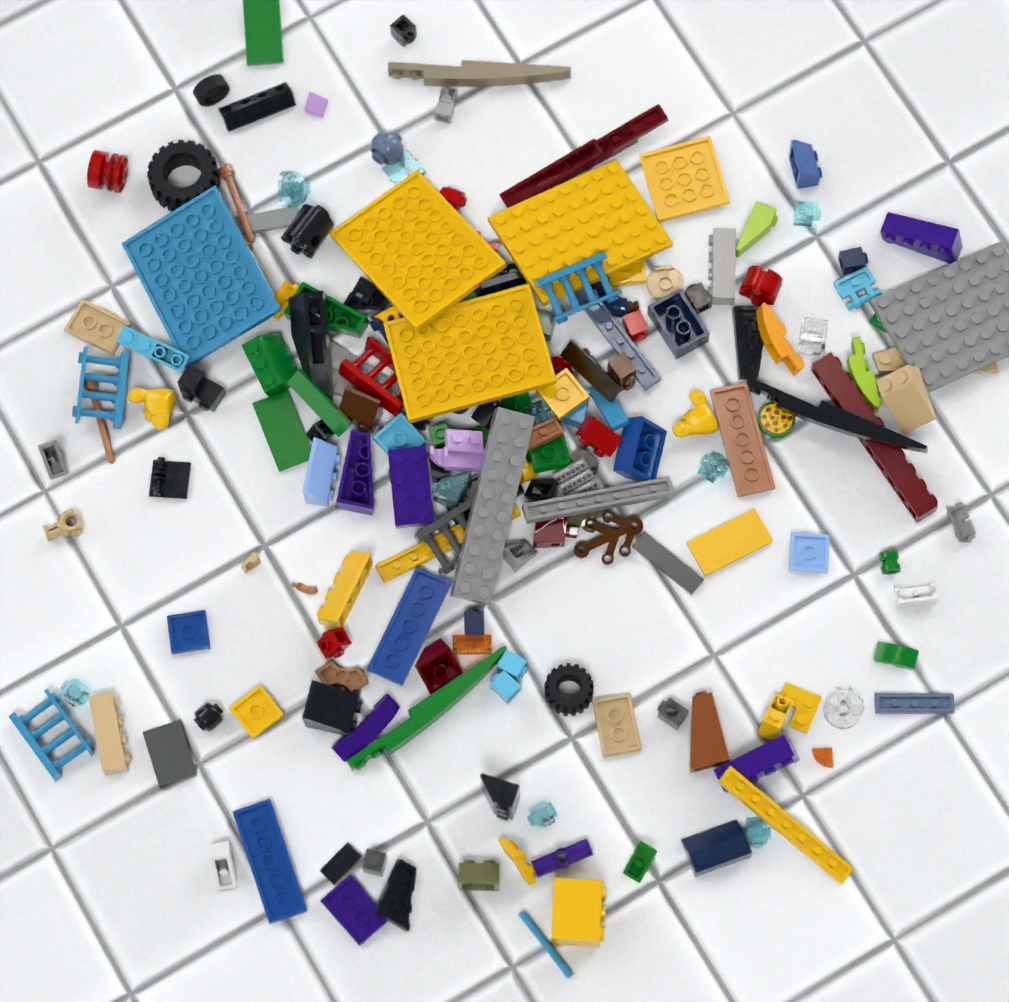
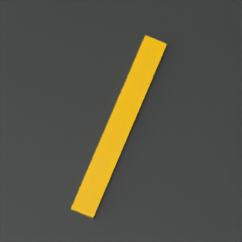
(422, 553)
(785, 825)

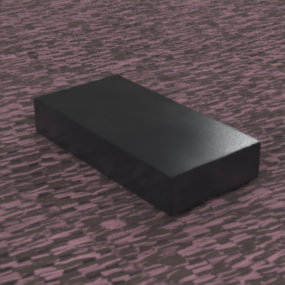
(340, 863)

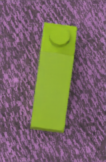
(757, 227)

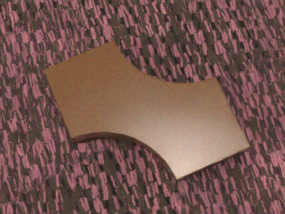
(332, 675)

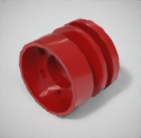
(107, 171)

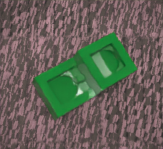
(896, 655)

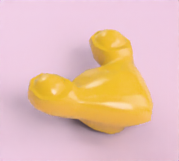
(157, 404)
(697, 420)

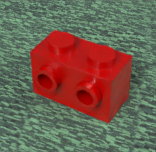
(598, 437)

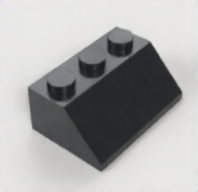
(501, 796)

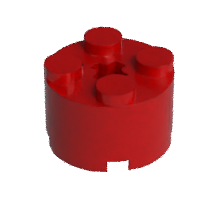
(761, 286)

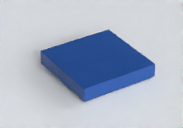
(188, 632)

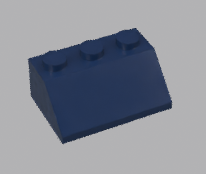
(716, 848)

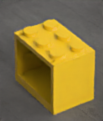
(578, 912)

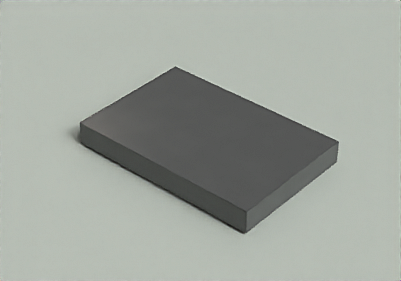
(170, 753)

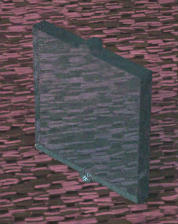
(404, 168)

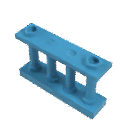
(563, 276)
(116, 398)
(44, 751)

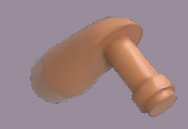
(305, 589)

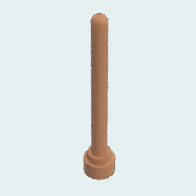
(227, 174)
(92, 386)

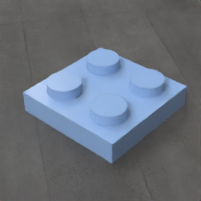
(809, 552)

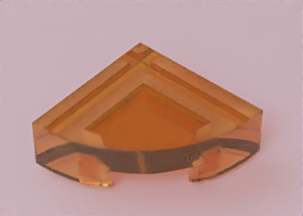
(823, 756)

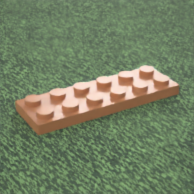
(742, 439)

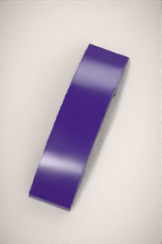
(368, 729)

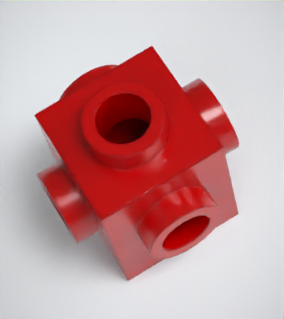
(330, 644)

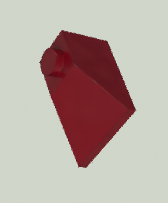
(437, 666)

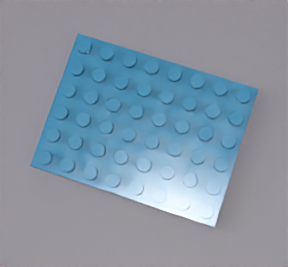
(201, 276)

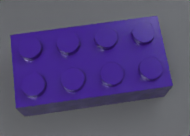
(410, 487)

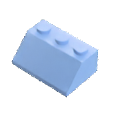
(321, 473)

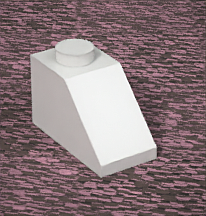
(222, 865)

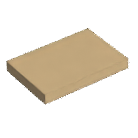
(96, 326)
(616, 725)

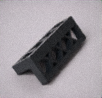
(257, 106)
(501, 282)

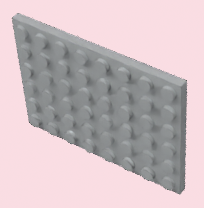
(951, 317)

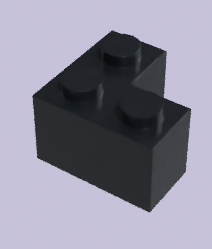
(197, 388)

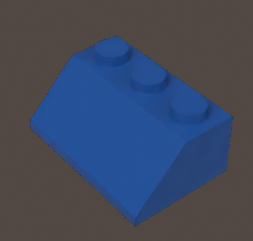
(640, 450)

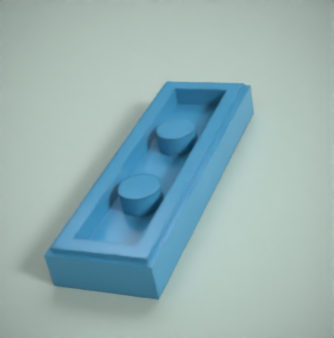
(610, 411)

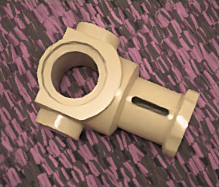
(62, 527)

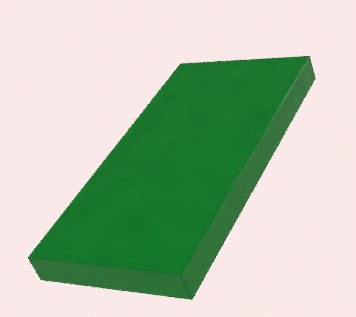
(262, 32)
(283, 430)

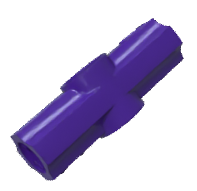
(574, 852)

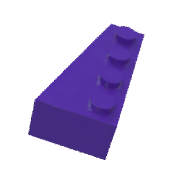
(922, 237)
(356, 486)
(762, 760)

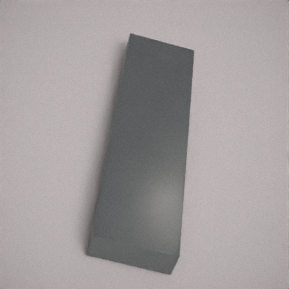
(667, 563)

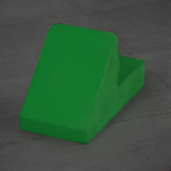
(640, 862)

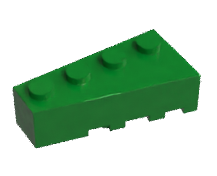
(340, 317)

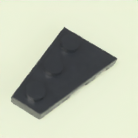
(396, 897)

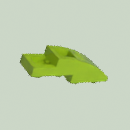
(861, 376)

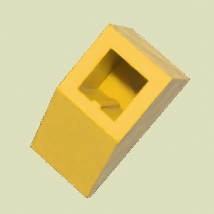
(775, 716)

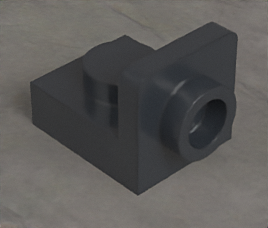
(320, 430)

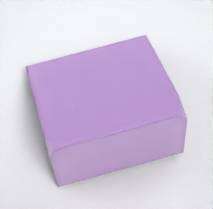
(315, 104)

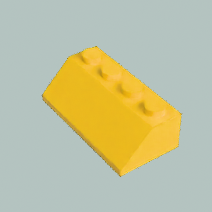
(345, 590)

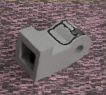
(445, 105)

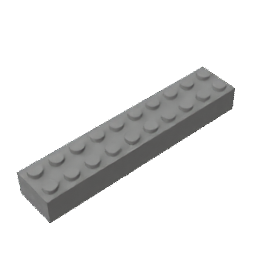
(492, 506)

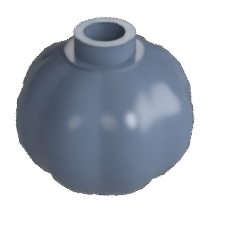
(386, 148)

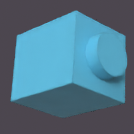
(513, 665)
(505, 686)

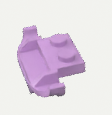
(461, 451)

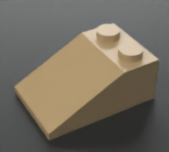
(907, 398)

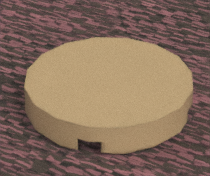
(664, 281)

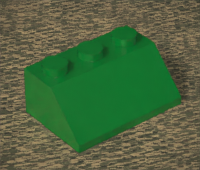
(271, 362)

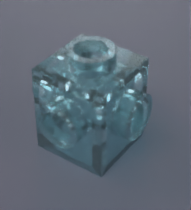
(713, 466)

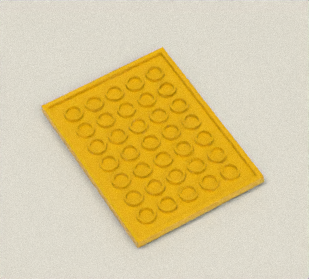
(579, 221)
(417, 250)
(471, 354)

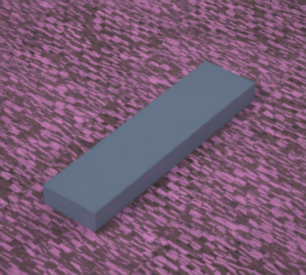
(914, 703)

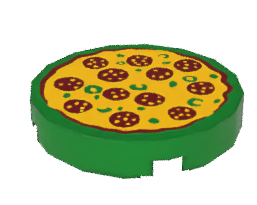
(774, 421)

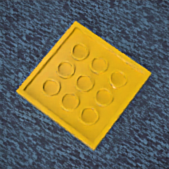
(684, 179)

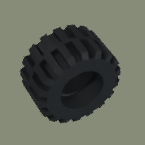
(574, 674)

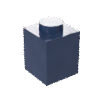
(852, 260)
(474, 622)

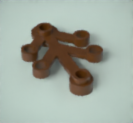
(611, 536)

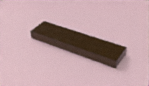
(591, 371)

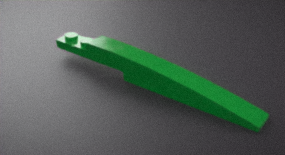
(427, 711)

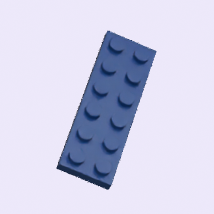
(409, 626)
(269, 861)

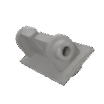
(963, 530)

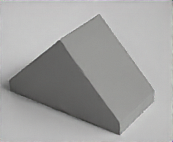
(53, 459)
(518, 554)

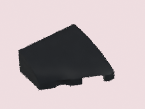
(366, 297)

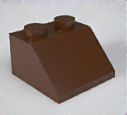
(361, 409)

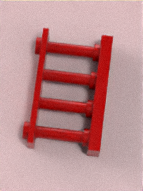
(365, 382)

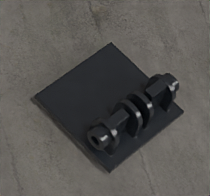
(169, 479)

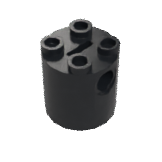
(308, 230)

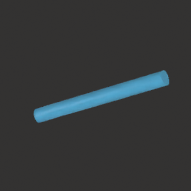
(546, 944)

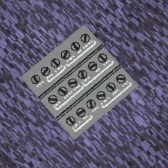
(576, 478)

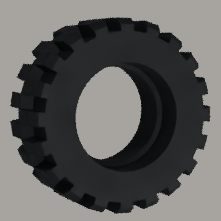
(173, 157)

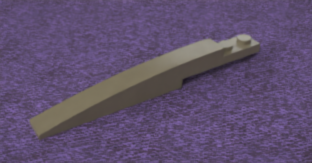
(478, 73)

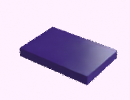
(353, 910)

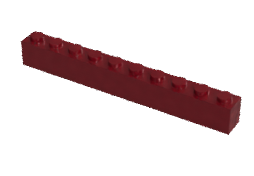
(888, 459)

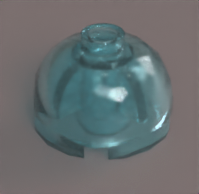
(293, 189)

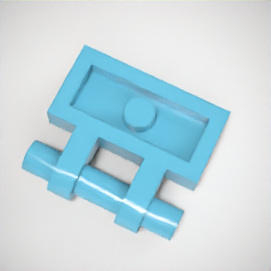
(854, 283)

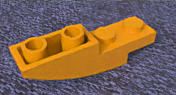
(772, 334)

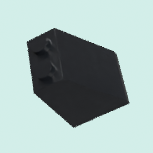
(331, 709)

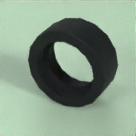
(211, 90)

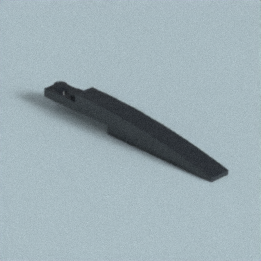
(834, 418)

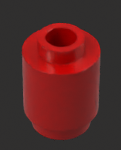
(454, 197)

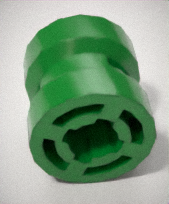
(889, 562)

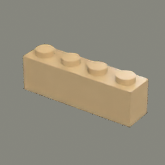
(108, 733)

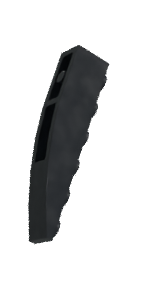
(311, 337)

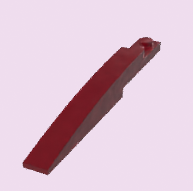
(585, 157)

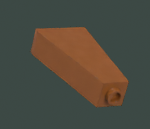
(706, 739)

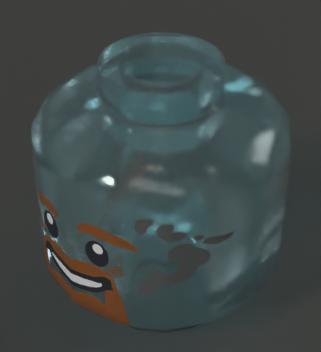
(75, 692)
(541, 815)

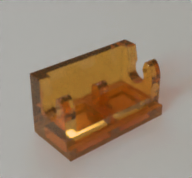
(472, 644)

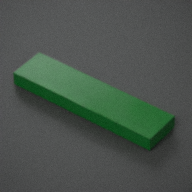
(319, 402)

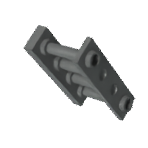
(442, 525)

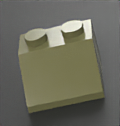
(478, 876)

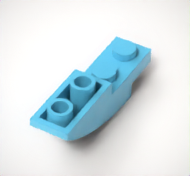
(152, 349)

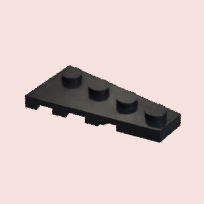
(747, 341)

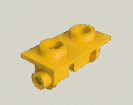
(285, 291)

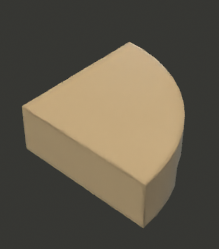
(250, 563)

